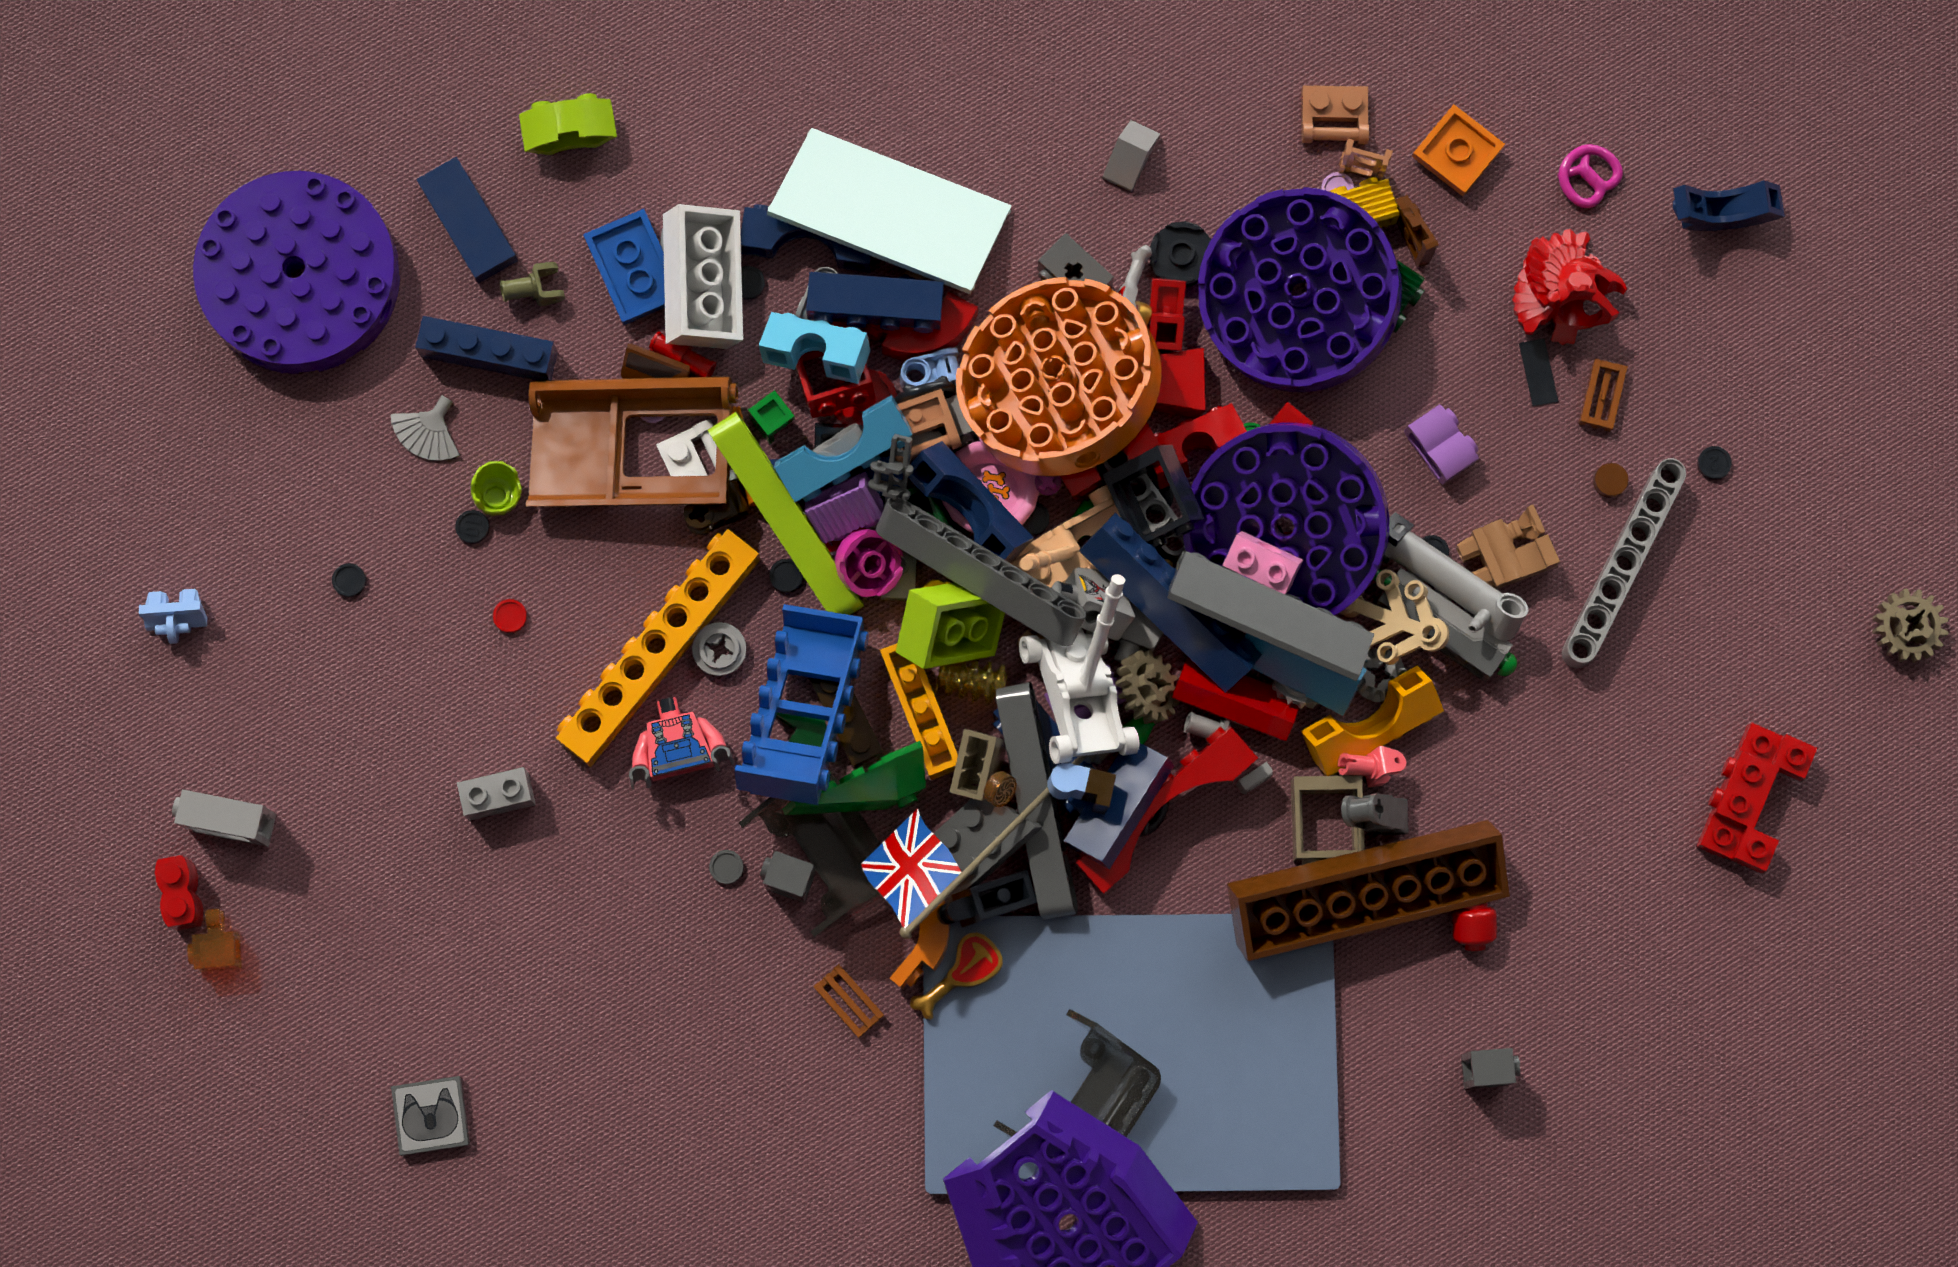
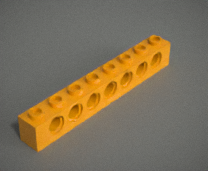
(720, 588)

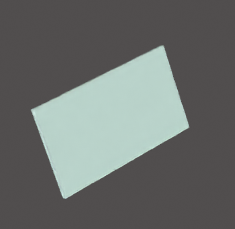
(889, 210)

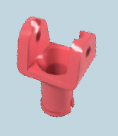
(1374, 766)

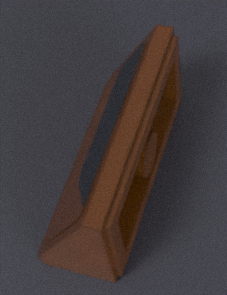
(647, 364)

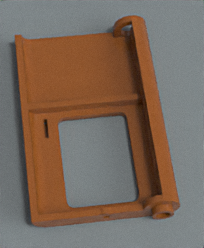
(583, 439)

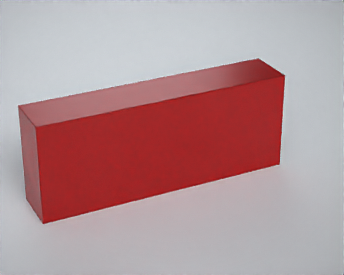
(1246, 702)

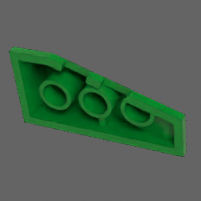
(886, 783)

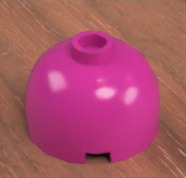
(868, 563)

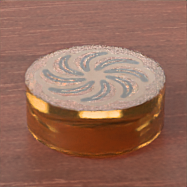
(1000, 789)

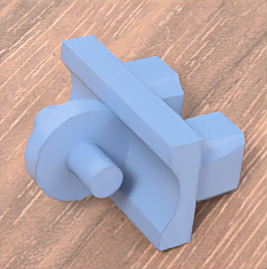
(173, 617)

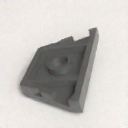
(974, 830)

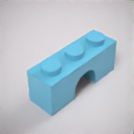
(790, 337)

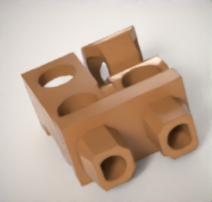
(1499, 557)

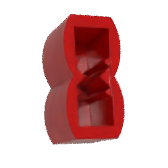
(178, 883)

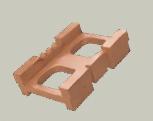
(1350, 159)

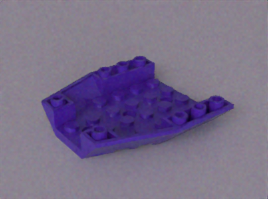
(1082, 1169)

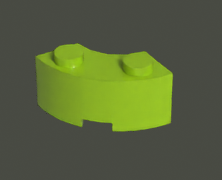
(567, 124)

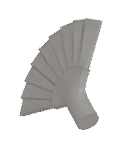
(426, 432)

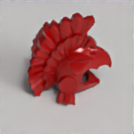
(1558, 282)

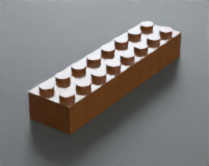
(1368, 890)

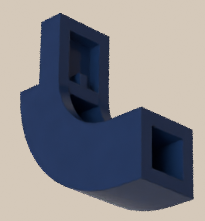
(1728, 208)

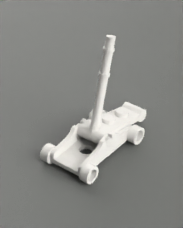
(1080, 677)

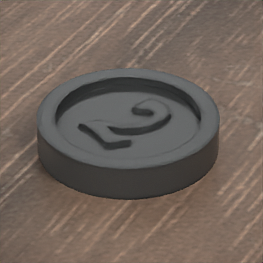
(726, 867)

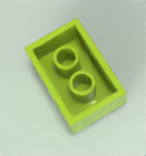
(948, 626)

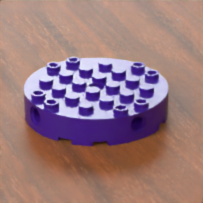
(289, 225)
(1310, 337)
(1316, 484)

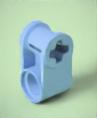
(931, 366)

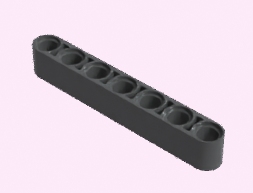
(981, 571)
(1032, 770)

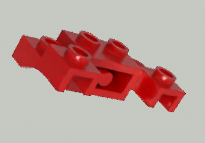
(1744, 792)

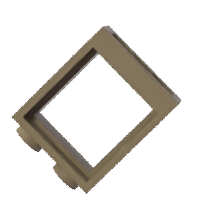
(1322, 785)

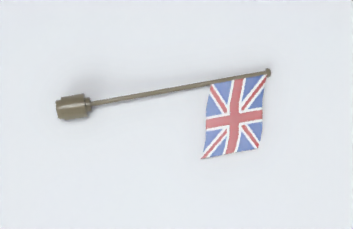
(918, 871)

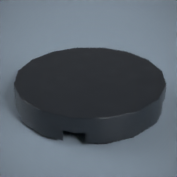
(1173, 258)

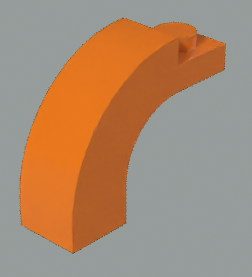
(929, 949)

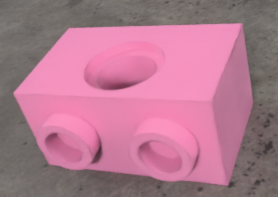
(1262, 562)

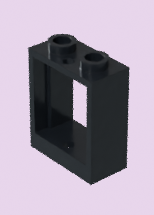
(1127, 504)

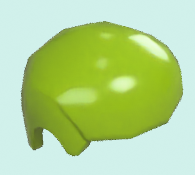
(496, 488)

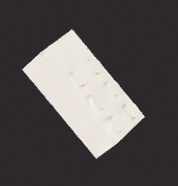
(702, 276)

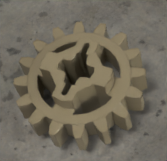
(1921, 632)
(1147, 687)

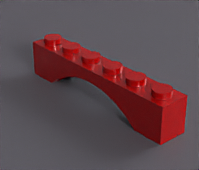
(1219, 761)

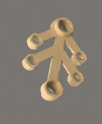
(1399, 621)

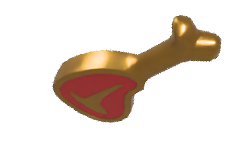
(975, 964)

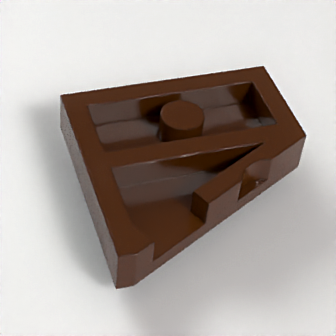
(1415, 232)

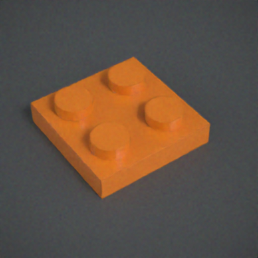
(1458, 150)

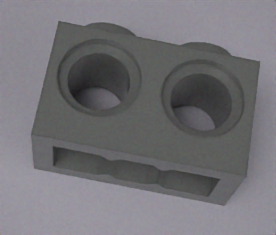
(788, 876)
(1489, 1068)

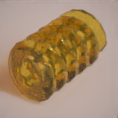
(971, 679)

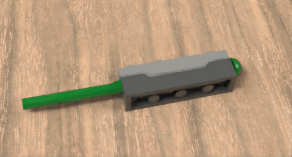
(1476, 651)

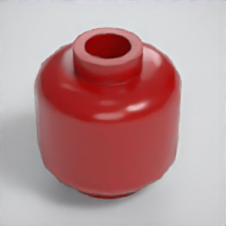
(1475, 926)

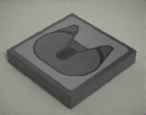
(430, 1115)

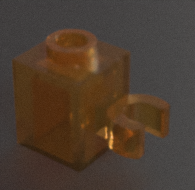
(216, 948)

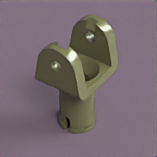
(531, 286)

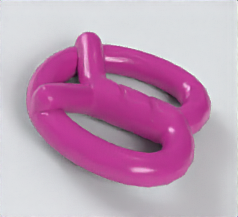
(1588, 174)

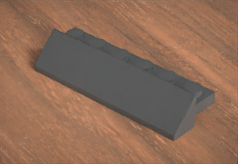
(1270, 615)

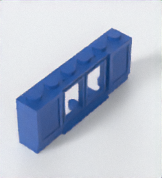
(810, 646)

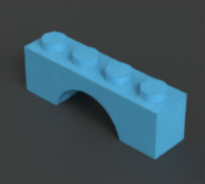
(807, 471)

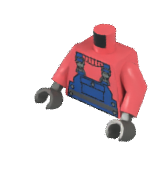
(676, 746)

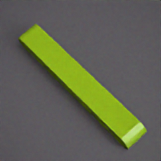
(783, 514)

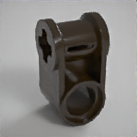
(717, 514)

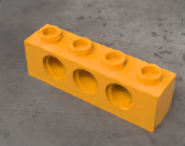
(922, 713)

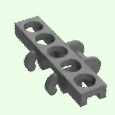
(891, 468)

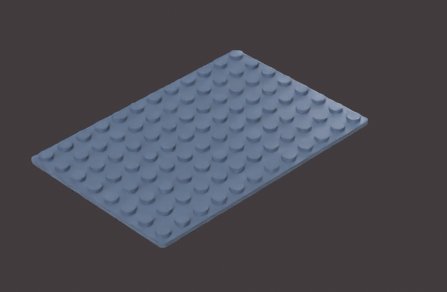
(1235, 1041)

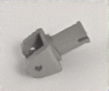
(1204, 726)

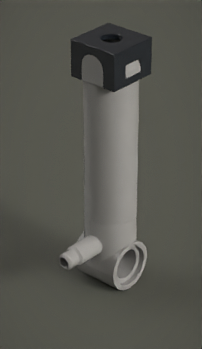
(1495, 610)

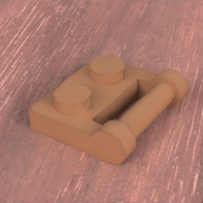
(1334, 105)
(926, 414)

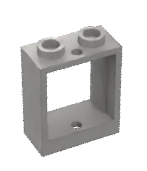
(224, 817)

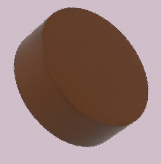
(1610, 480)

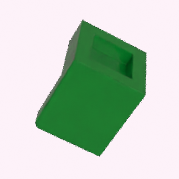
(770, 416)

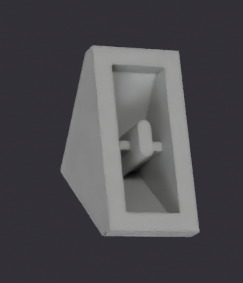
(1130, 155)

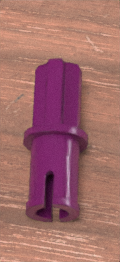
(1048, 484)

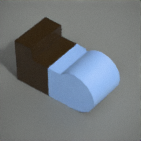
(1083, 784)

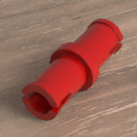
(698, 364)

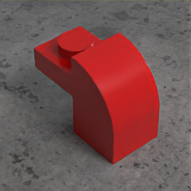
(1167, 313)

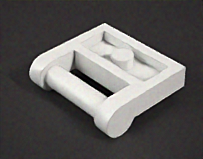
(681, 455)

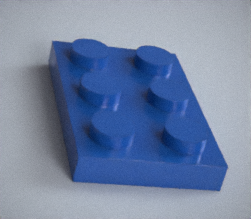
(630, 265)

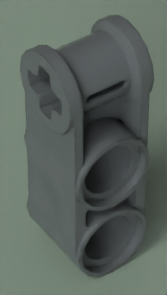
(1376, 814)

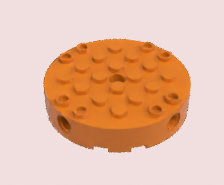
(1059, 377)

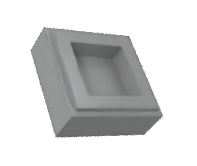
(1254, 778)

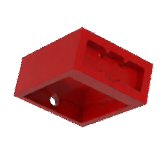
(836, 399)

